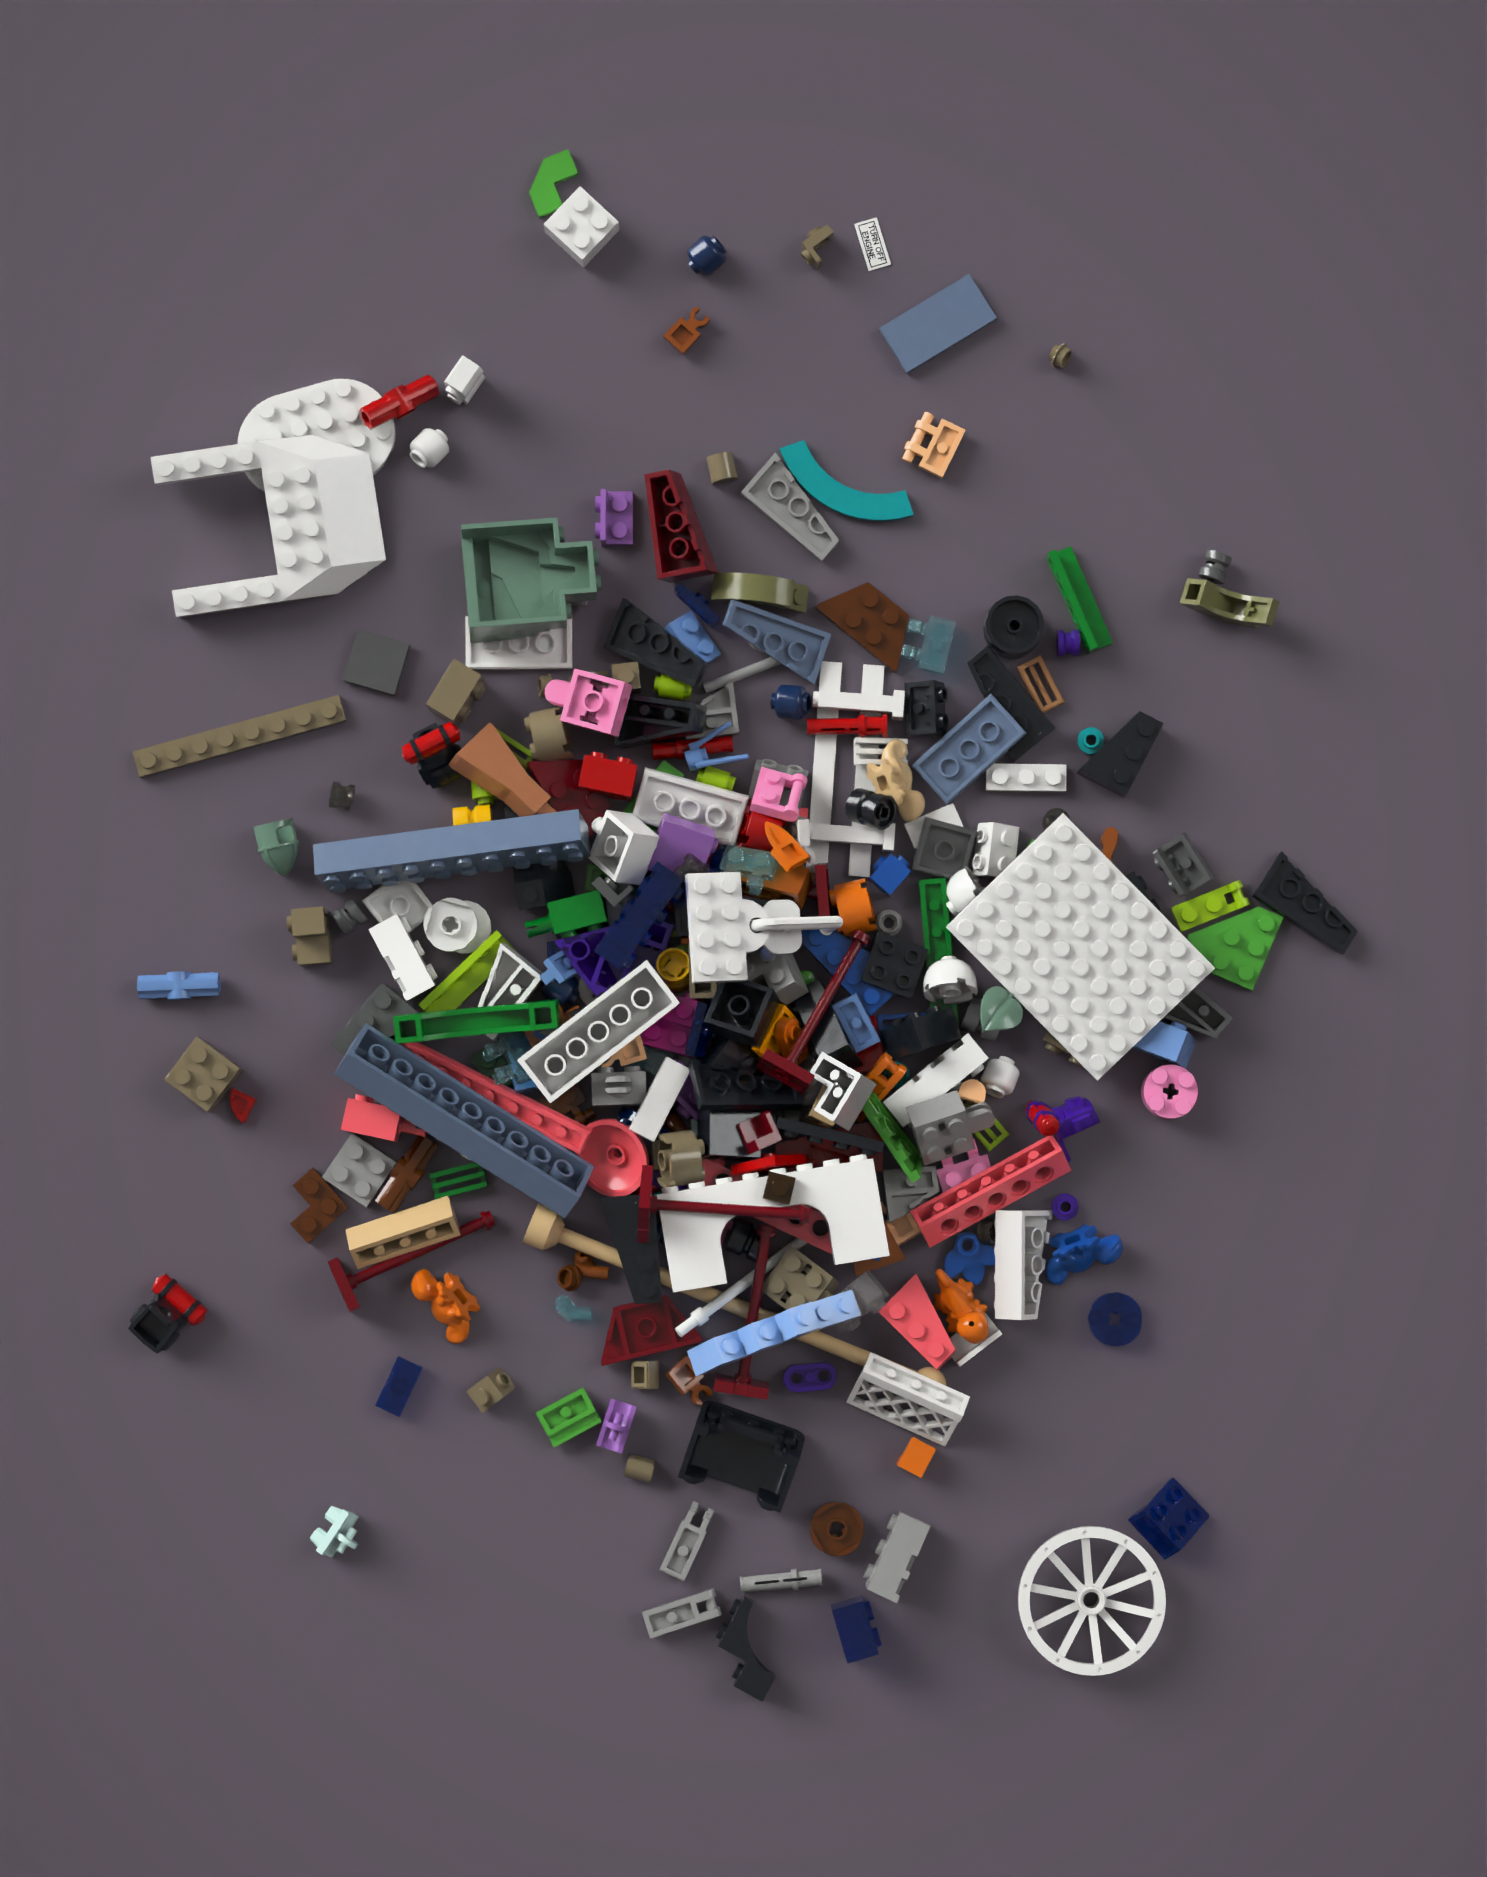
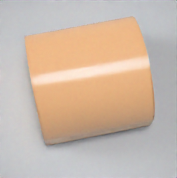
(972, 1092)

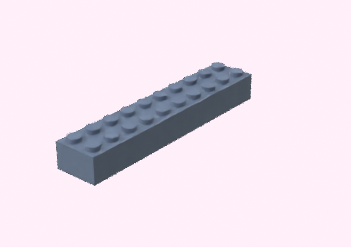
(452, 851)
(464, 1120)

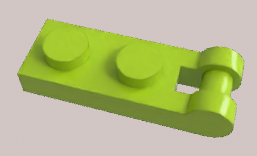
(1208, 906)

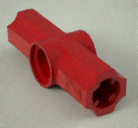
(399, 402)

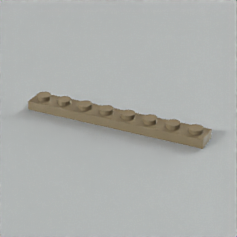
(239, 736)

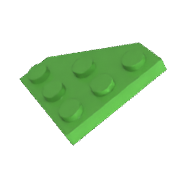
(1238, 945)

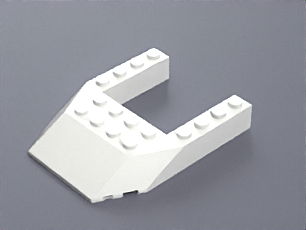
(318, 514)

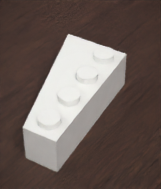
(938, 1077)

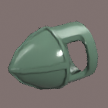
(278, 845)

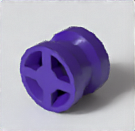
(1067, 643)

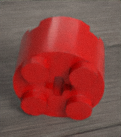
(752, 830)

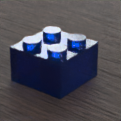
(854, 1629)

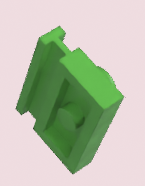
(568, 1417)

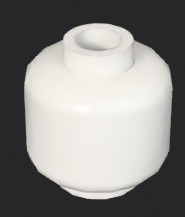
(429, 448)
(1000, 1077)

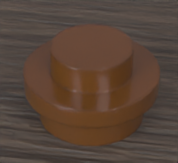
(569, 1277)

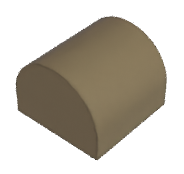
(721, 468)
(645, 1374)
(639, 1468)

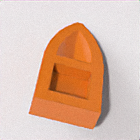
(785, 847)

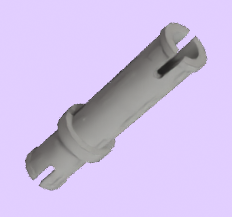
(814, 1578)

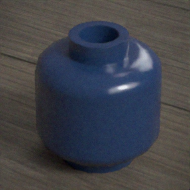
(706, 255)
(791, 702)
(564, 992)

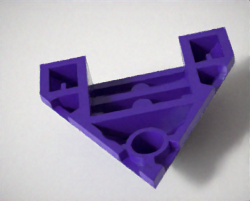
(598, 972)

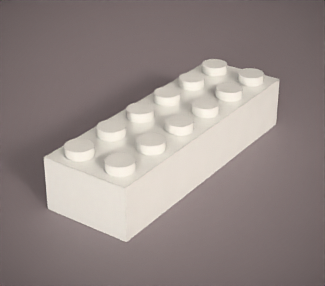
(598, 1031)

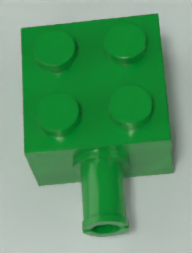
(571, 916)

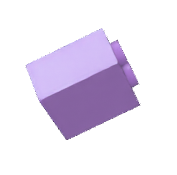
(679, 838)

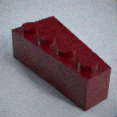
(676, 531)

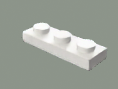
(1026, 778)

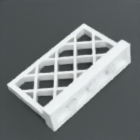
(911, 1389)

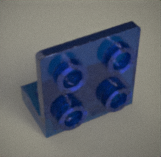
(1169, 1519)

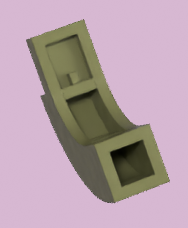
(760, 590)
(1227, 605)

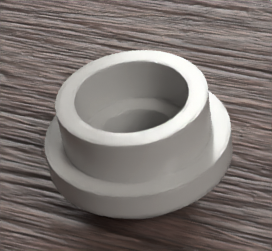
(892, 915)

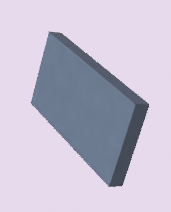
(937, 324)
(969, 749)

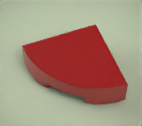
(241, 1104)

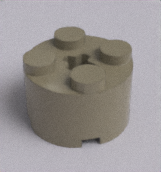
(550, 735)
(678, 1158)

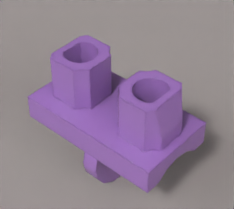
(616, 1425)

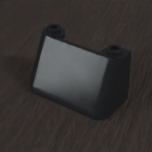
(743, 1453)

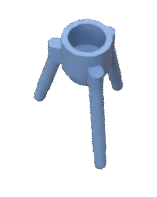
(698, 758)

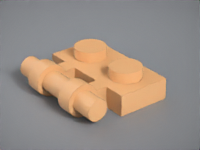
(941, 448)

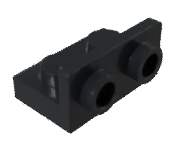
(925, 708)

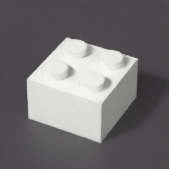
(581, 226)

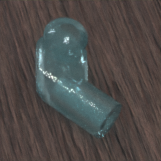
(570, 1311)

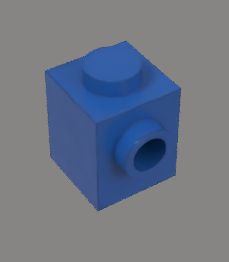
(890, 873)

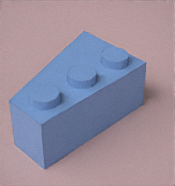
(1168, 1043)

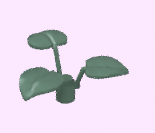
(999, 1010)

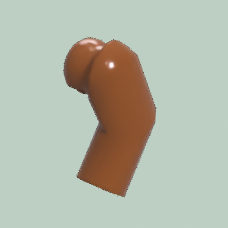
(588, 1268)

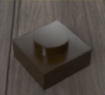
(779, 1187)

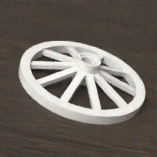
(1156, 1614)

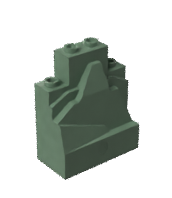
(523, 577)

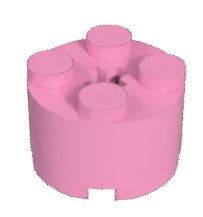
(1180, 1080)

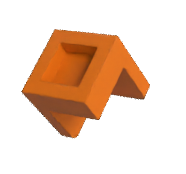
(916, 1457)

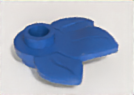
(969, 1262)

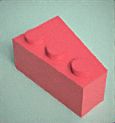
(918, 1322)

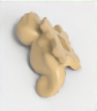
(895, 780)

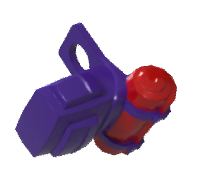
(1062, 1120)

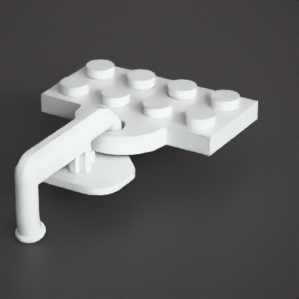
(729, 927)

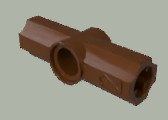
(407, 1173)

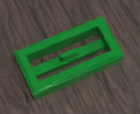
(435, 1186)

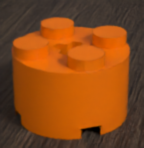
(853, 906)

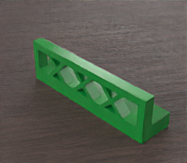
(1079, 599)

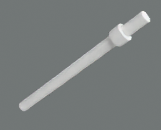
(701, 1315)

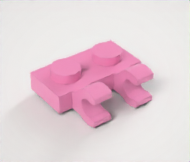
(954, 1174)

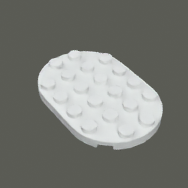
(324, 411)

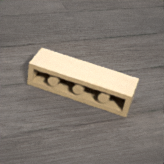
(402, 1232)

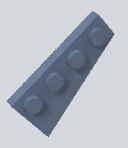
(784, 640)

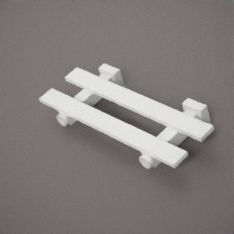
(828, 703)

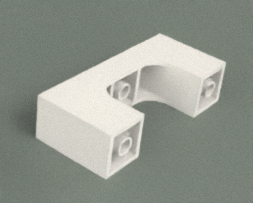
(840, 1192)

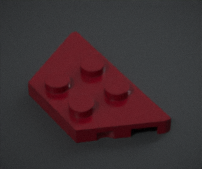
(561, 782)
(645, 1330)

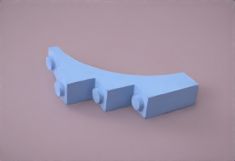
(773, 1331)

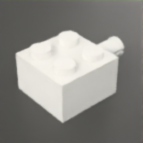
(622, 846)

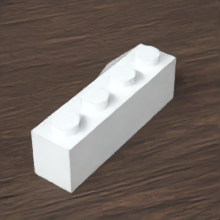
(1019, 1262)

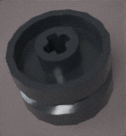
(1020, 612)

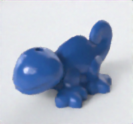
(1079, 1250)

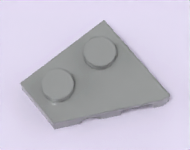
(720, 709)
(903, 1195)

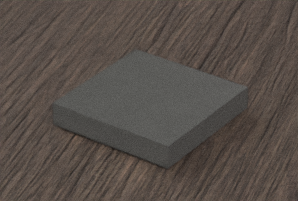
(376, 662)
(943, 848)

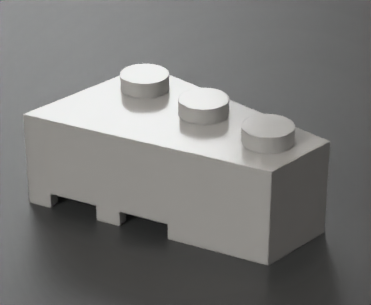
(896, 1555)

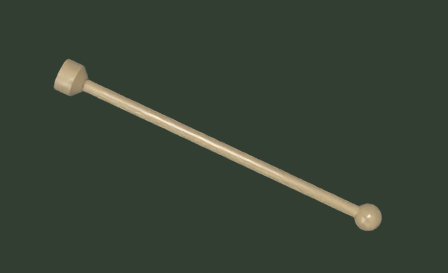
(548, 1230)

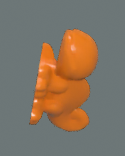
(448, 1302)
(963, 1312)

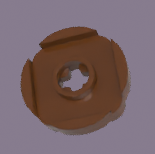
(851, 1533)

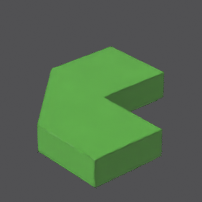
(551, 172)

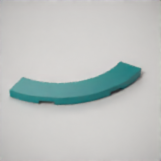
(838, 496)

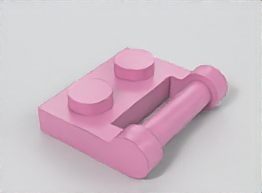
(769, 792)

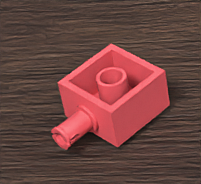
(376, 1120)

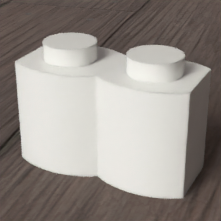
(463, 381)

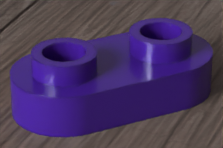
(810, 1378)

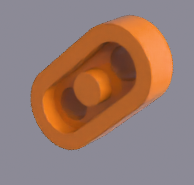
(786, 1034)

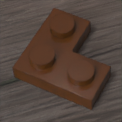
(323, 1208)

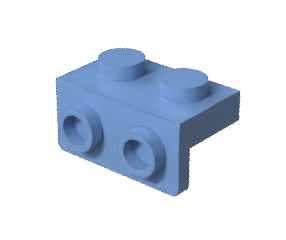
(692, 634)

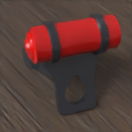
(433, 751)
(162, 1318)

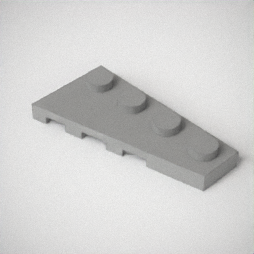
(783, 501)

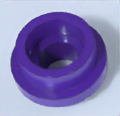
(1065, 1198)

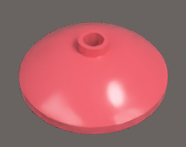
(614, 1172)

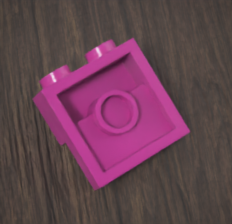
(673, 1029)

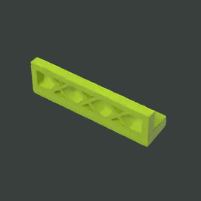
(466, 977)

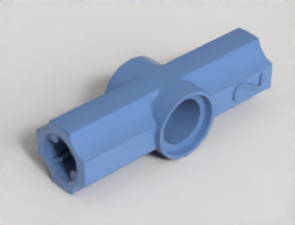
(179, 985)

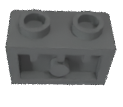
(608, 889)

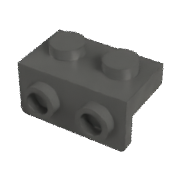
(1182, 865)

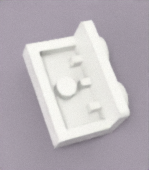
(994, 848)

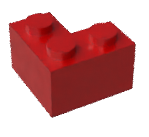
(608, 776)

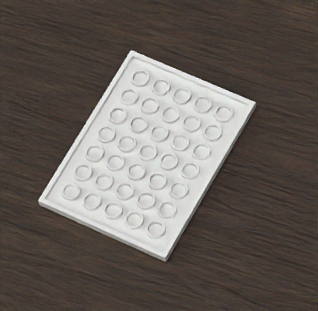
(1080, 946)

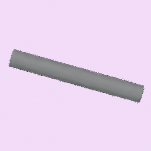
(740, 674)

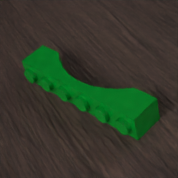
(477, 1021)

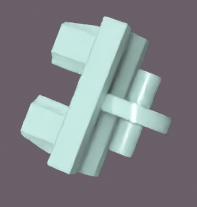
(339, 1535)

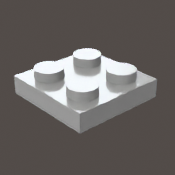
(359, 1170)

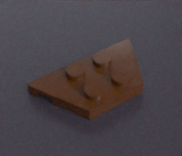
(870, 621)

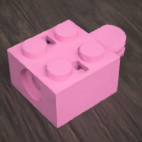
(590, 701)

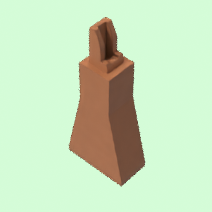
(496, 769)

